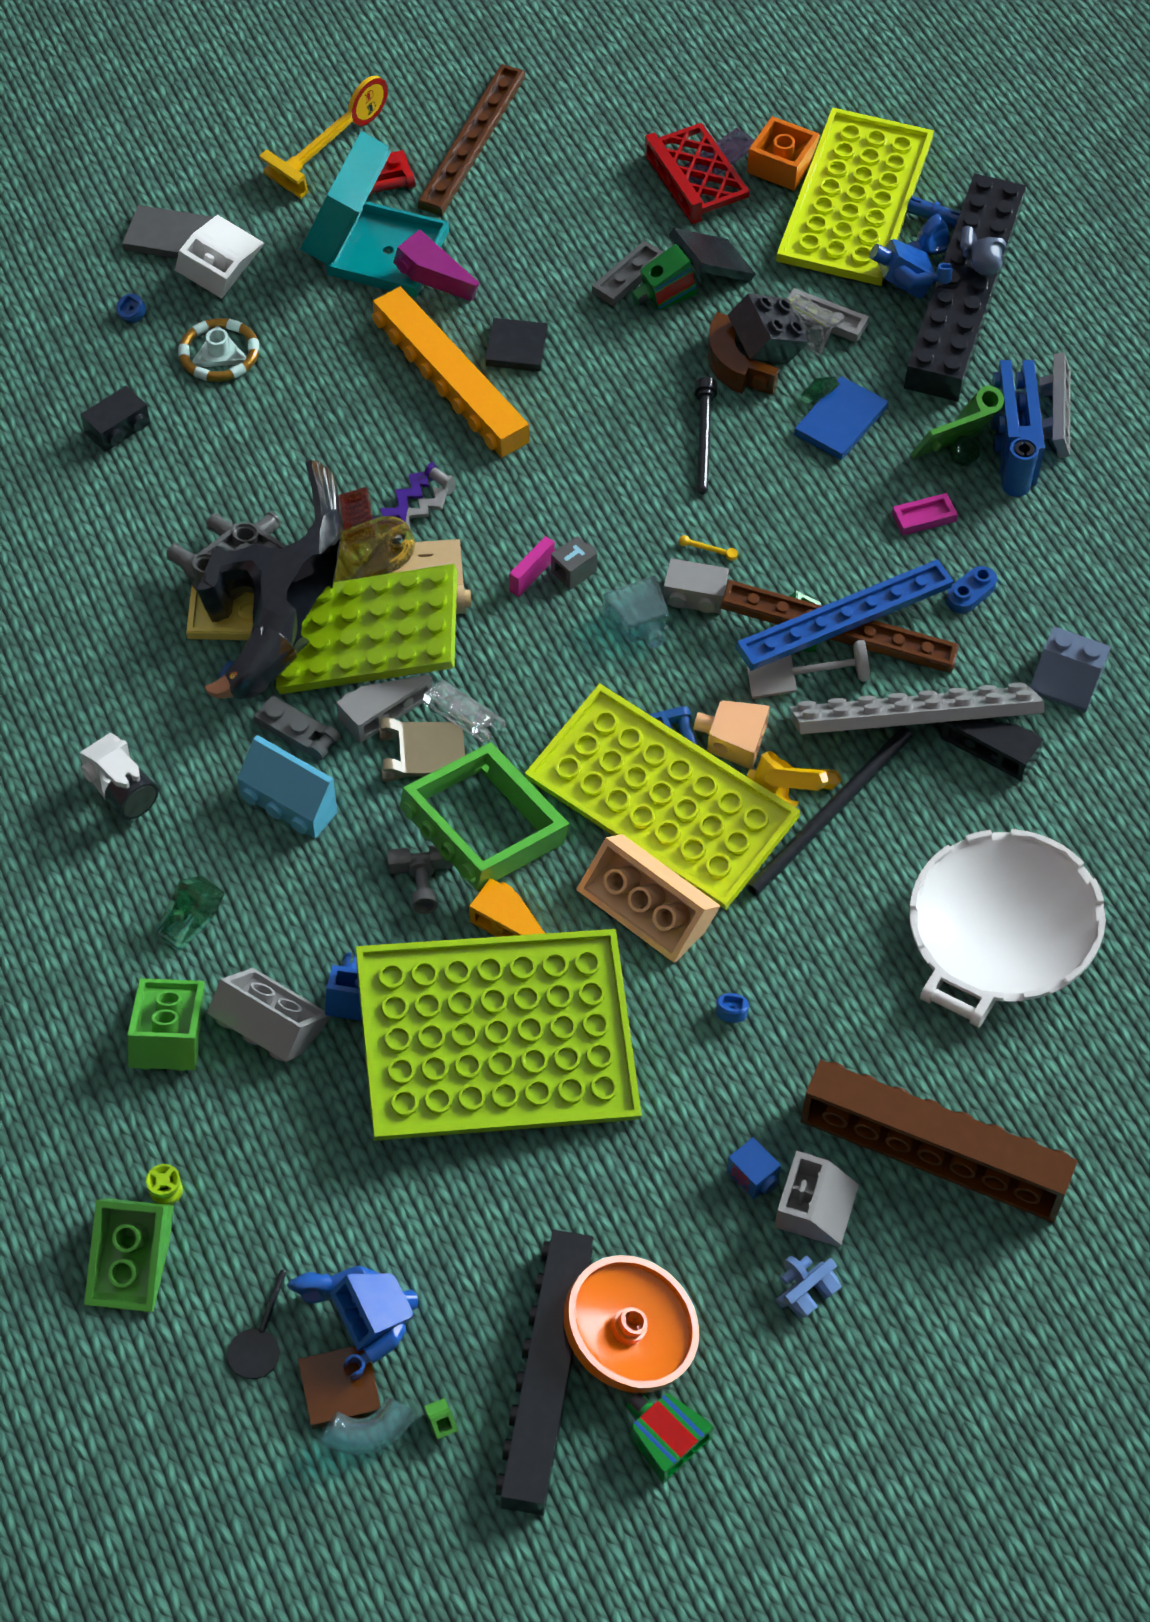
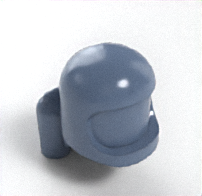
(984, 253)

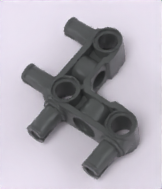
(232, 537)

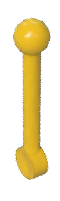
(731, 554)

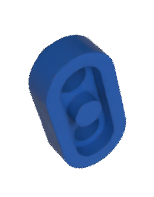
(973, 587)

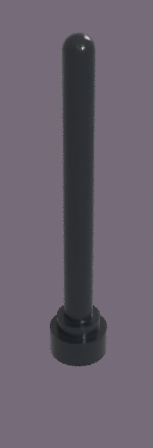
(705, 392)

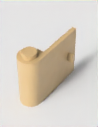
(441, 553)

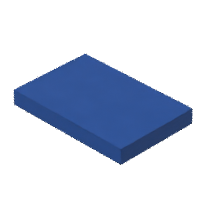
(841, 418)

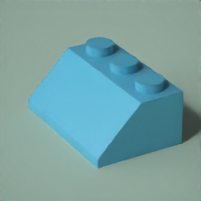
(287, 788)

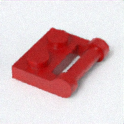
(394, 174)

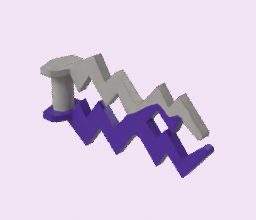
(417, 481)

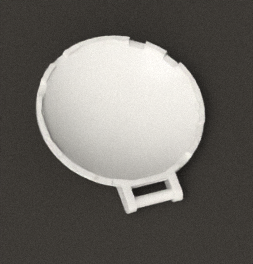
(1004, 919)

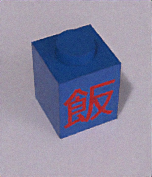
(754, 1168)

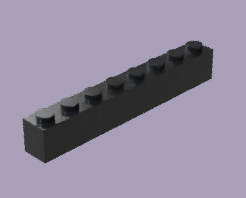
(544, 1380)

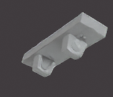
(1058, 386)

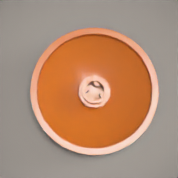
(631, 1324)

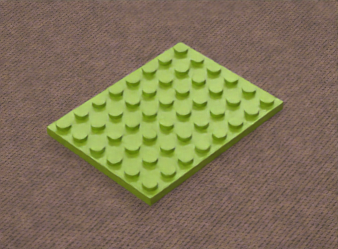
(496, 1034)

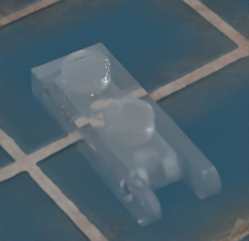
(462, 710)

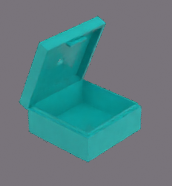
(354, 232)

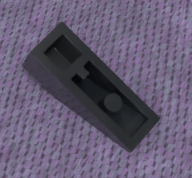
(998, 744)

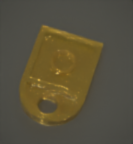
(369, 548)

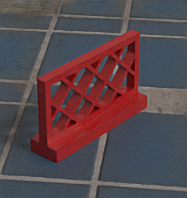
(677, 177)

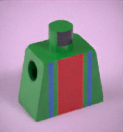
(666, 280)
(667, 1433)

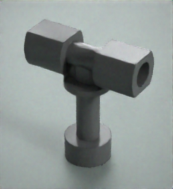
(419, 867)

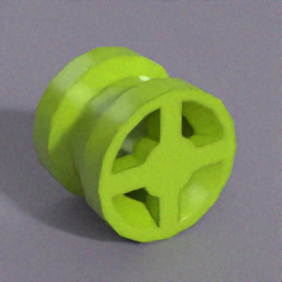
(161, 1177)

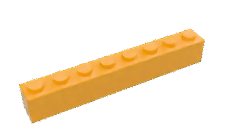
(450, 372)

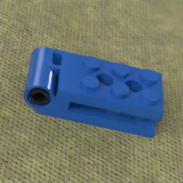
(1018, 428)

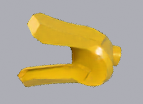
(779, 776)

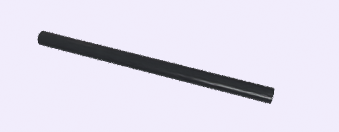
(829, 811)

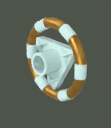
(218, 350)

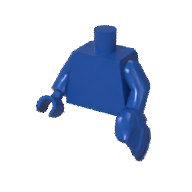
(909, 263)
(369, 1305)

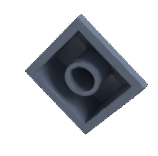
(1070, 669)

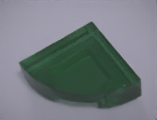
(819, 388)

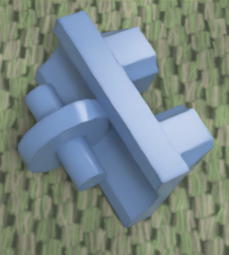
(820, 1276)

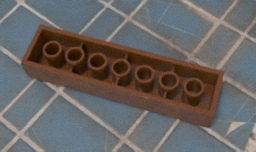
(938, 1140)

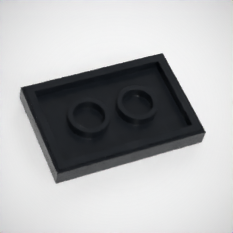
(712, 254)

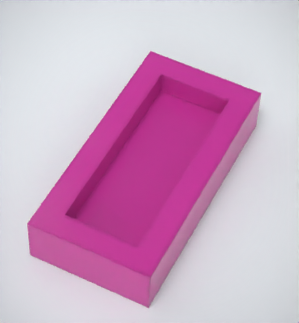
(924, 514)
(531, 566)

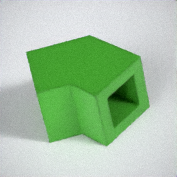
(440, 1418)

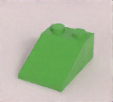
(166, 1024)
(127, 1254)

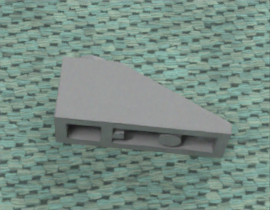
(364, 707)

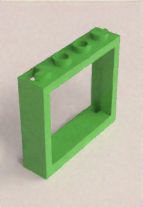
(515, 787)

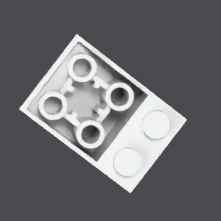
(217, 255)

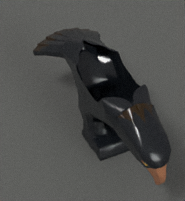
(284, 592)

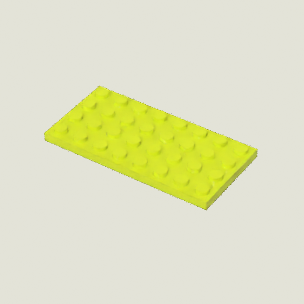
(854, 195)
(663, 794)

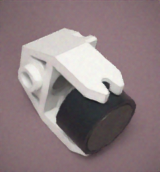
(118, 777)

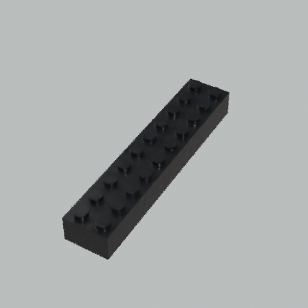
(961, 306)

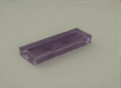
(734, 147)

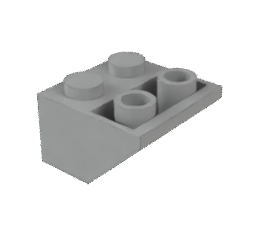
(816, 1200)

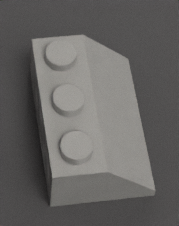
(267, 1014)

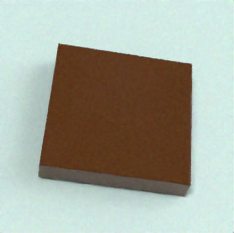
(331, 1389)

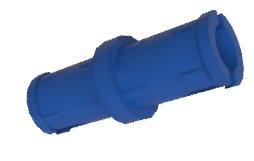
(928, 209)

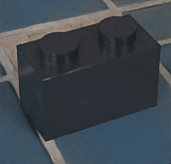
(115, 418)

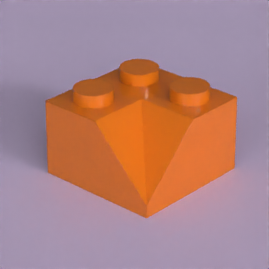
(782, 153)

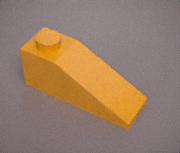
(502, 911)

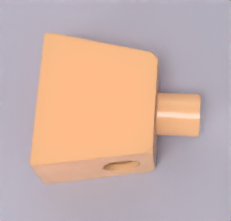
(735, 731)

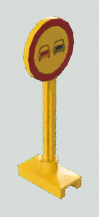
(362, 109)

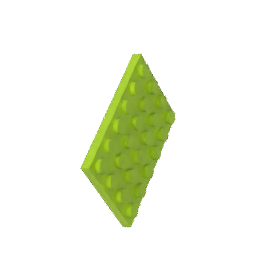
(377, 630)

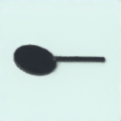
(256, 1351)

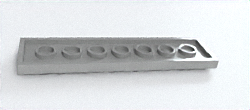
(919, 709)

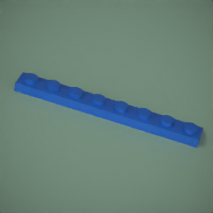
(843, 615)

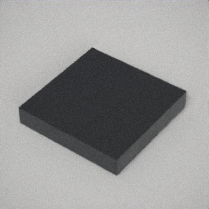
(516, 344)

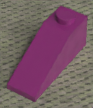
(432, 266)

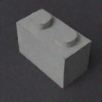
(695, 586)

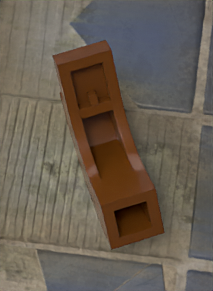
(731, 365)

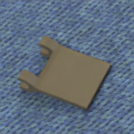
(422, 747)

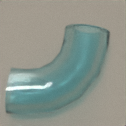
(370, 1433)

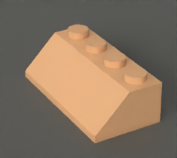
(647, 897)

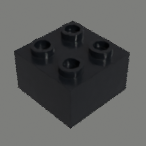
(768, 328)

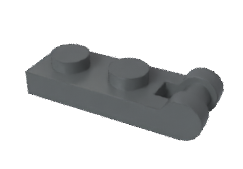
(296, 728)

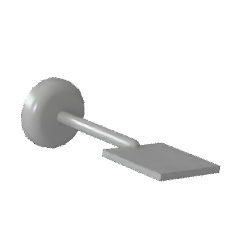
(779, 676)

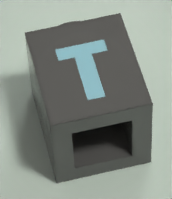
(574, 562)

